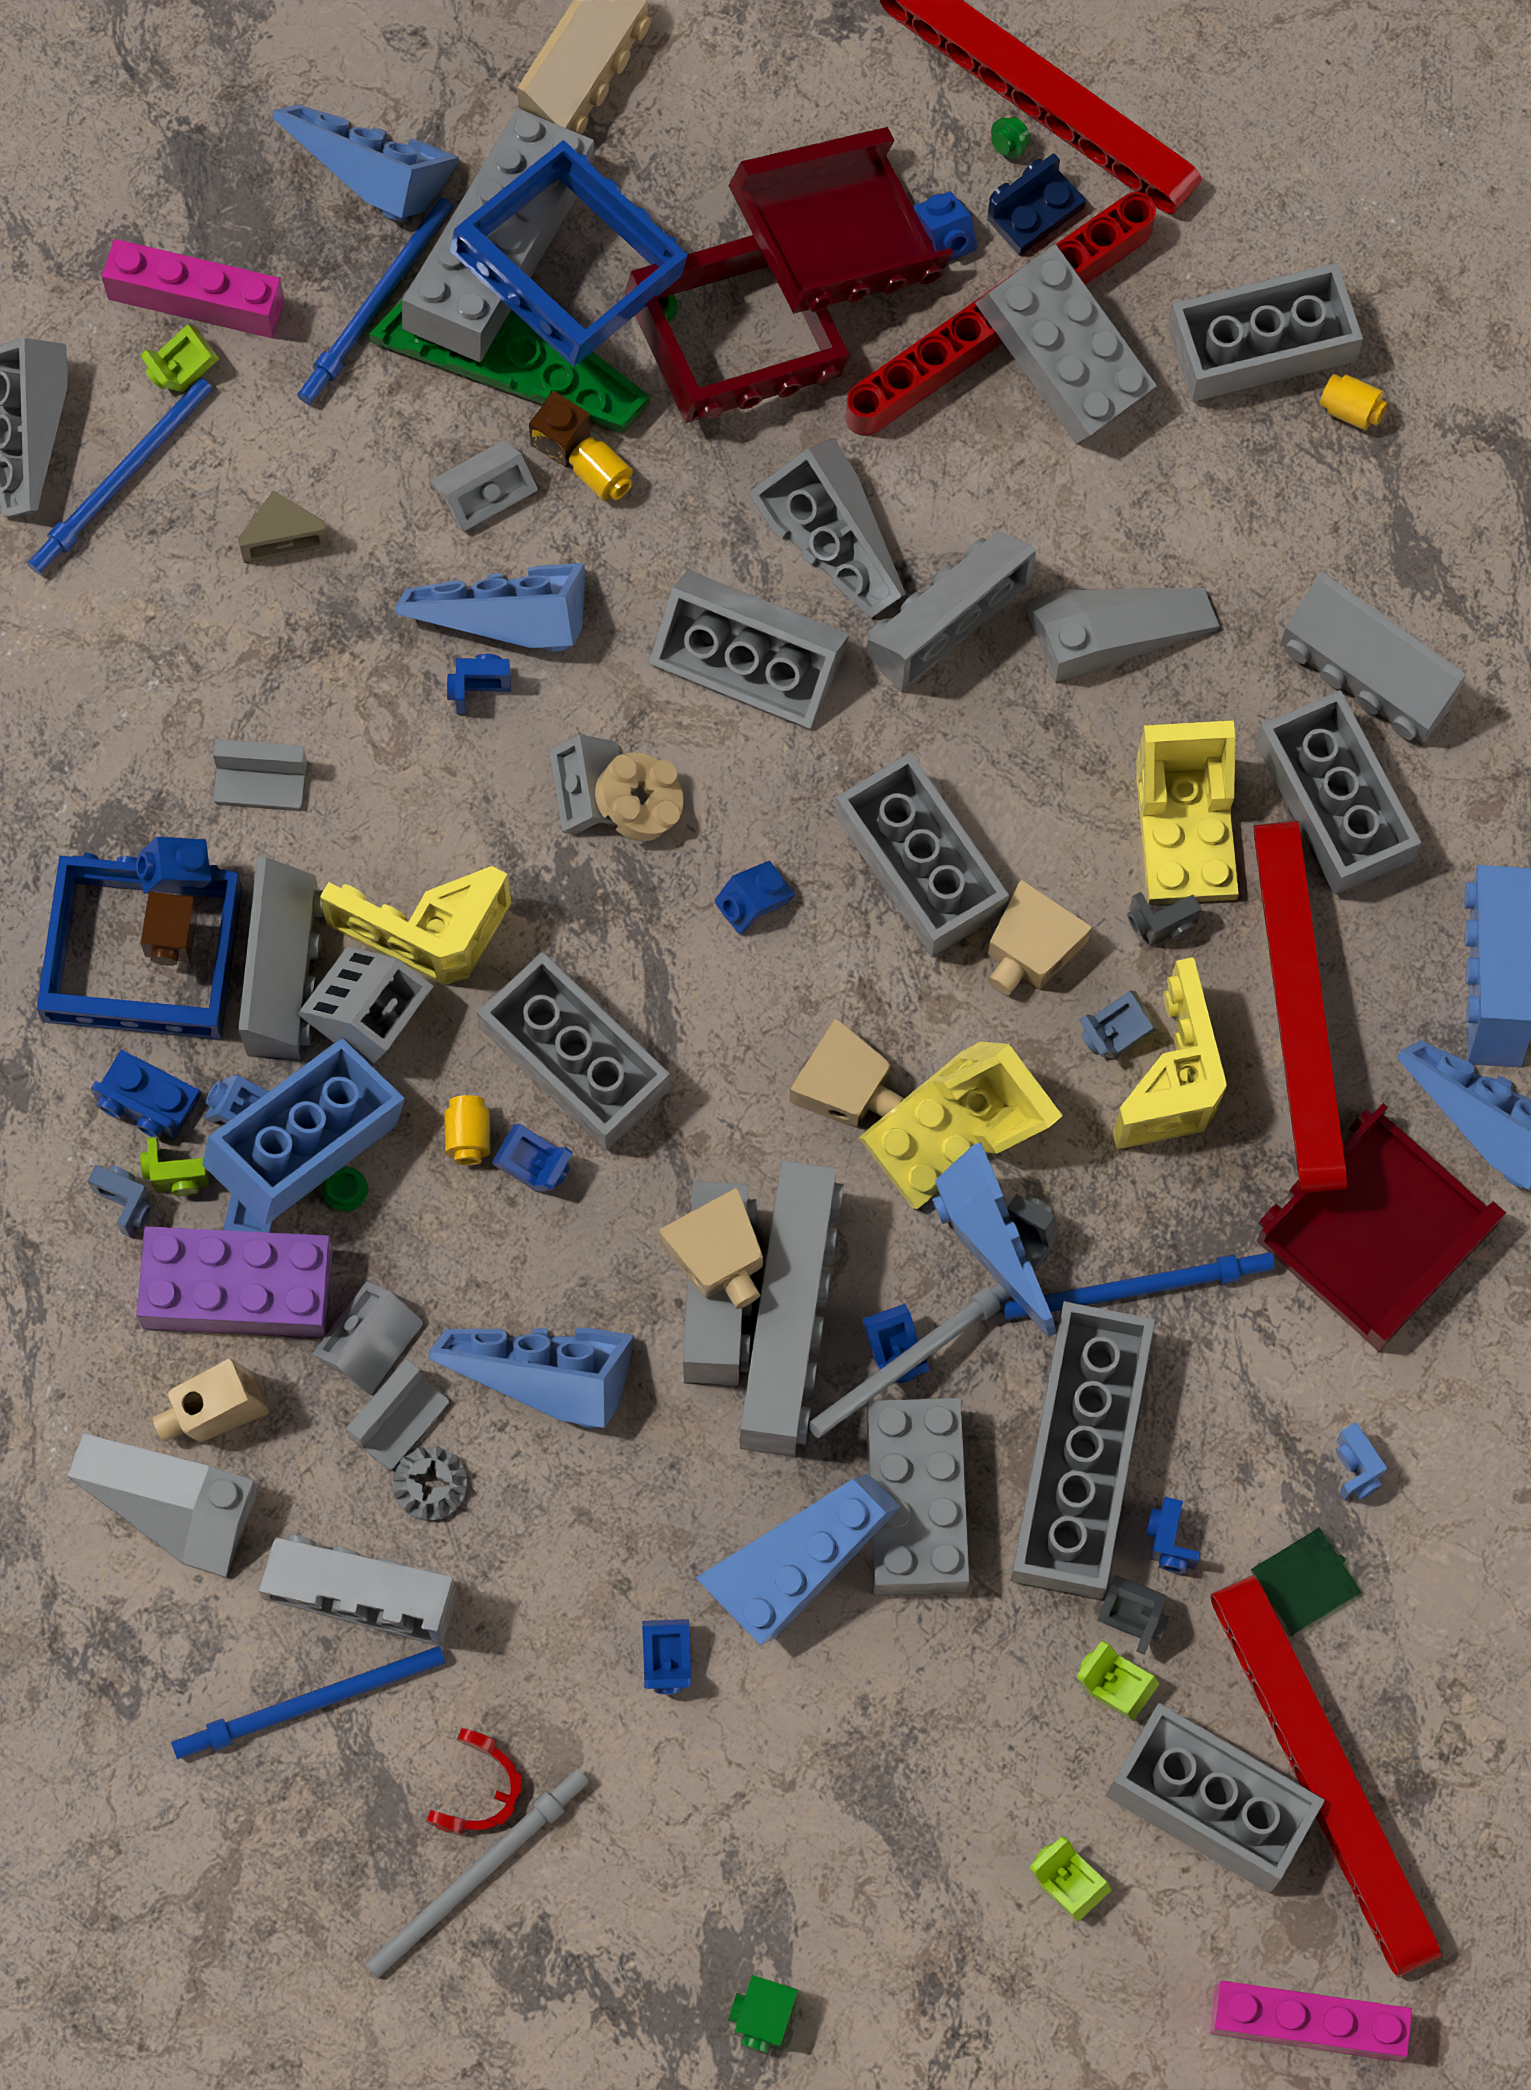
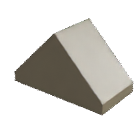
(281, 530)

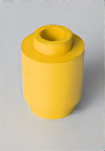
(1353, 401)
(601, 469)
(467, 1130)

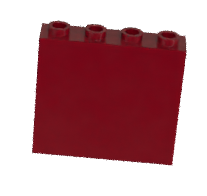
(835, 221)
(1386, 1237)

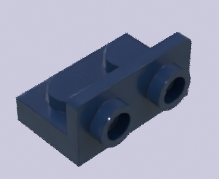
(1034, 204)

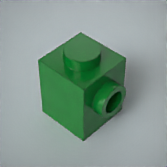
(762, 2014)

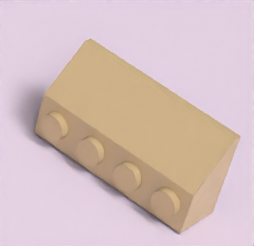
(581, 59)

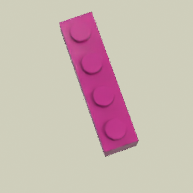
(193, 288)
(1310, 2021)

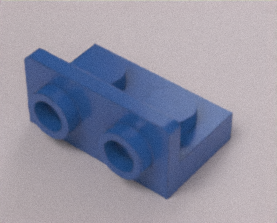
(145, 1095)

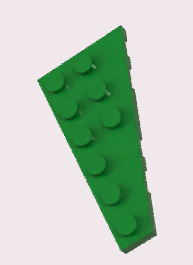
(529, 368)

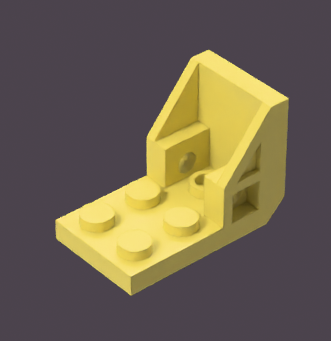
(1185, 811)
(443, 933)
(1184, 1084)
(971, 1100)

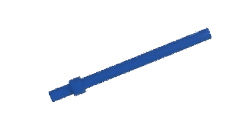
(330, 363)
(64, 534)
(1226, 1269)
(221, 1733)

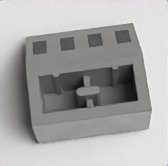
(365, 1001)

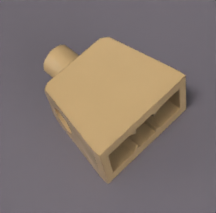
(1034, 940)
(844, 1079)
(716, 1248)
(212, 1403)

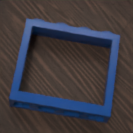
(529, 300)
(128, 1014)

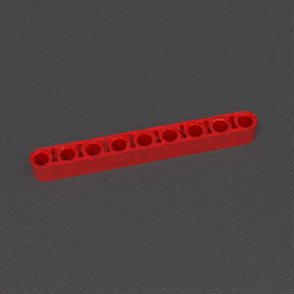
(1051, 98)
(960, 354)
(1300, 1008)
(1325, 1771)

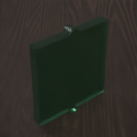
(1306, 1581)

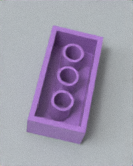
(235, 1282)

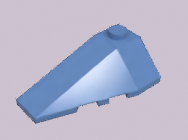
(380, 171)
(523, 611)
(1481, 1108)
(980, 1220)
(562, 1376)

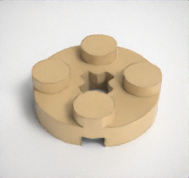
(651, 776)

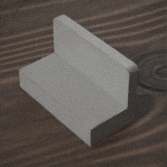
(485, 484)
(575, 772)
(259, 774)
(369, 1337)
(397, 1416)

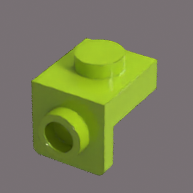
(180, 360)
(178, 1176)
(1116, 1681)
(1068, 1878)

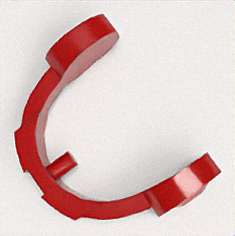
(487, 1746)

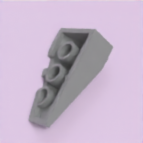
(30, 410)
(828, 517)
(1106, 626)
(176, 1502)

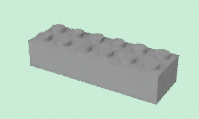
(446, 298)
(788, 1306)
(1082, 1450)

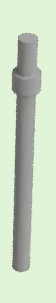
(981, 1306)
(546, 1809)

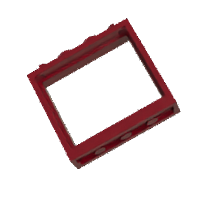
(747, 389)

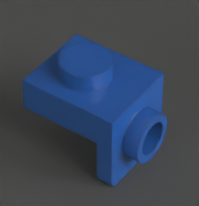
(947, 224)
(480, 673)
(173, 863)
(753, 895)
(532, 1159)
(891, 1335)
(1163, 1527)
(666, 1655)

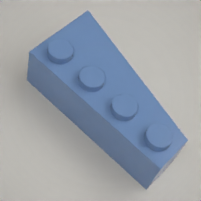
(1498, 965)
(791, 1564)

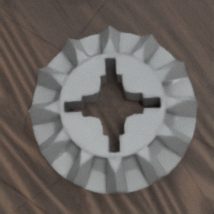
(441, 1500)

